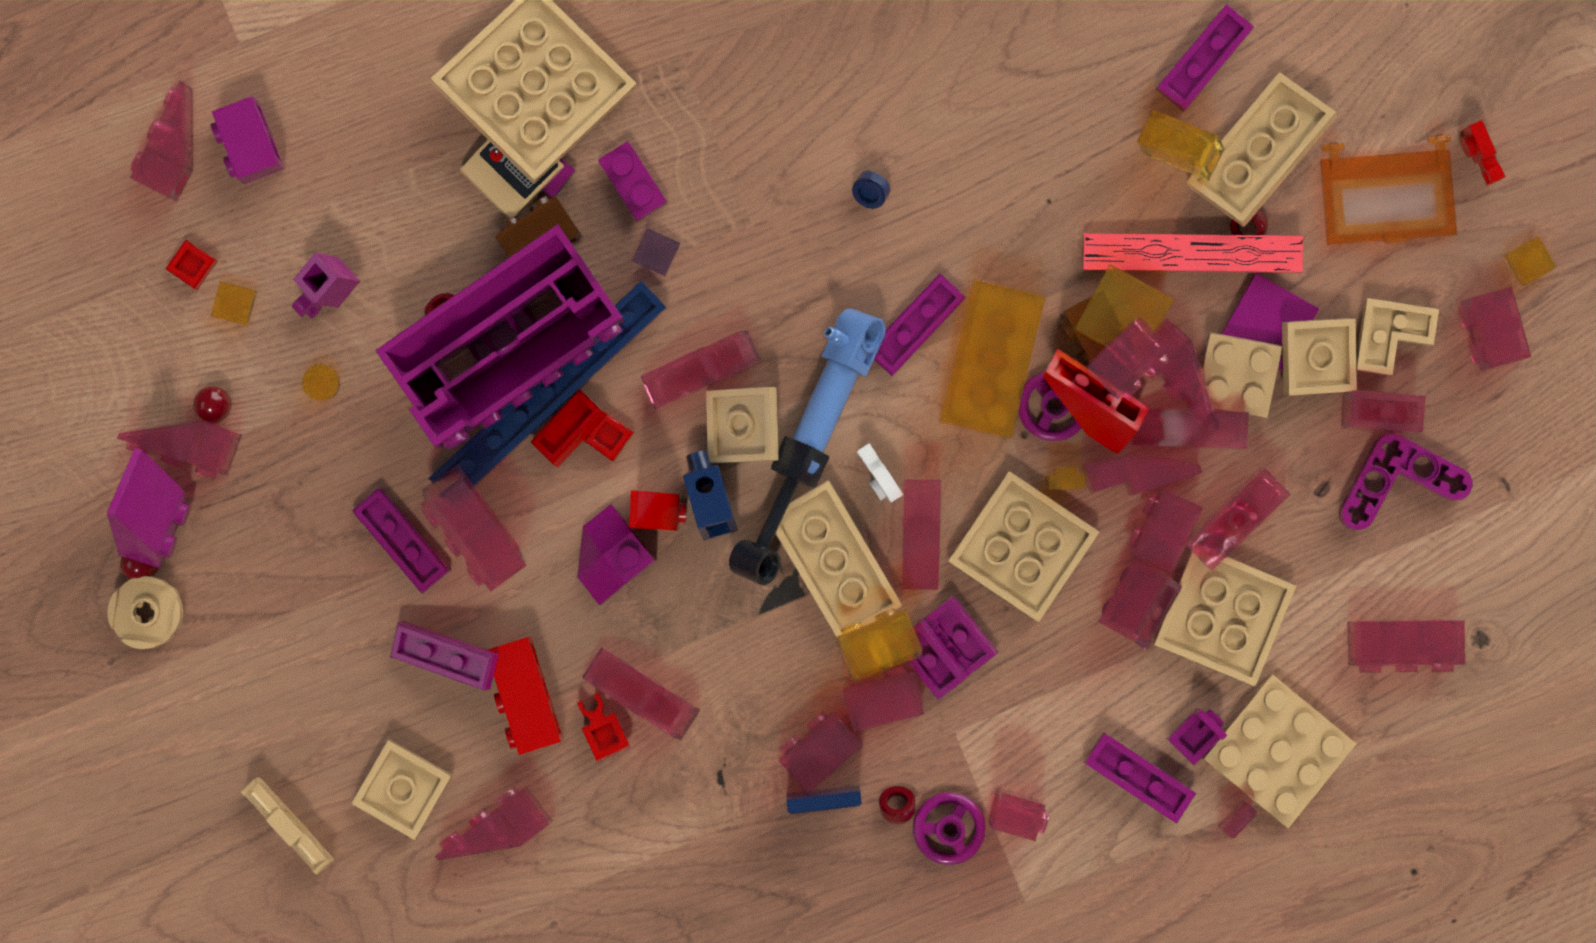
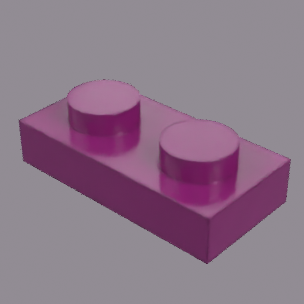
(632, 181)

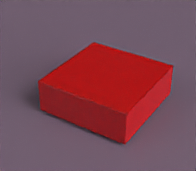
(191, 264)
(609, 437)

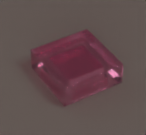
(1237, 819)

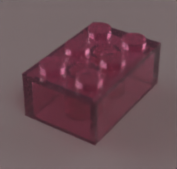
(472, 529)

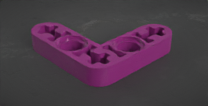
(1403, 466)

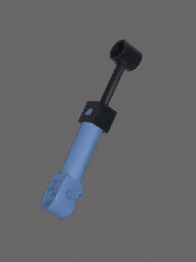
(802, 458)

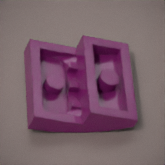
(950, 646)

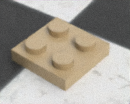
(1319, 356)
(1241, 373)
(742, 425)
(402, 789)

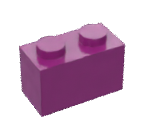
(246, 140)

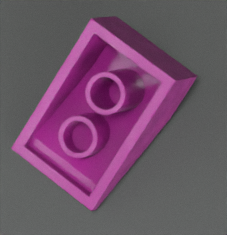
(146, 511)

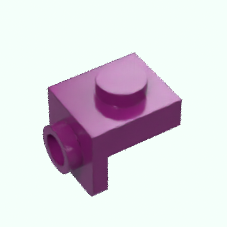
(1197, 734)

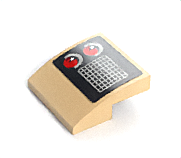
(503, 181)

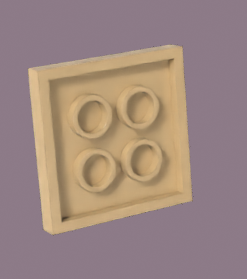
(1023, 546)
(1225, 617)
(1279, 750)

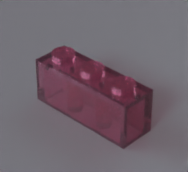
(1406, 644)

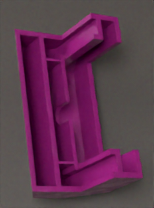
(503, 337)

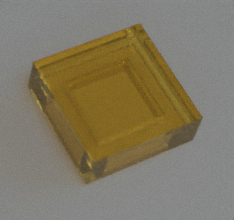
(234, 303)

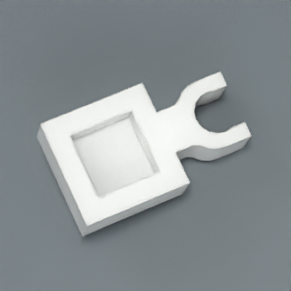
(883, 483)

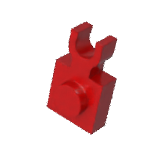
(1478, 145)
(604, 733)

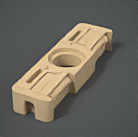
(287, 825)

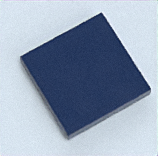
(824, 799)

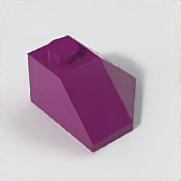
(610, 555)

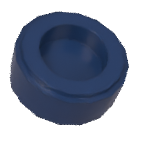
(870, 190)

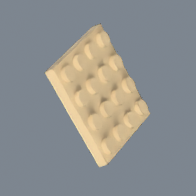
(533, 84)

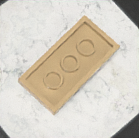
(1264, 148)
(834, 560)

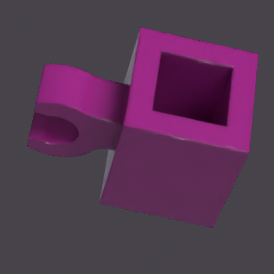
(324, 282)

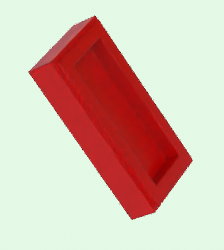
(568, 428)

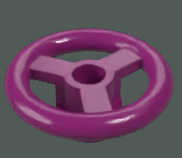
(1041, 430)
(921, 827)

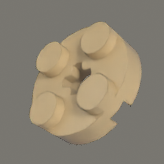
(133, 595)

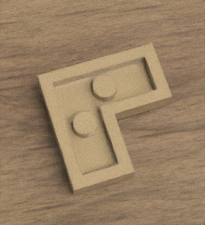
(1386, 324)

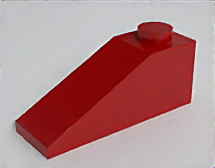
(1092, 405)
(656, 511)

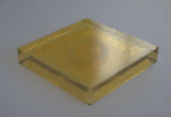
(1117, 303)

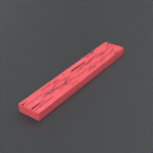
(1193, 253)

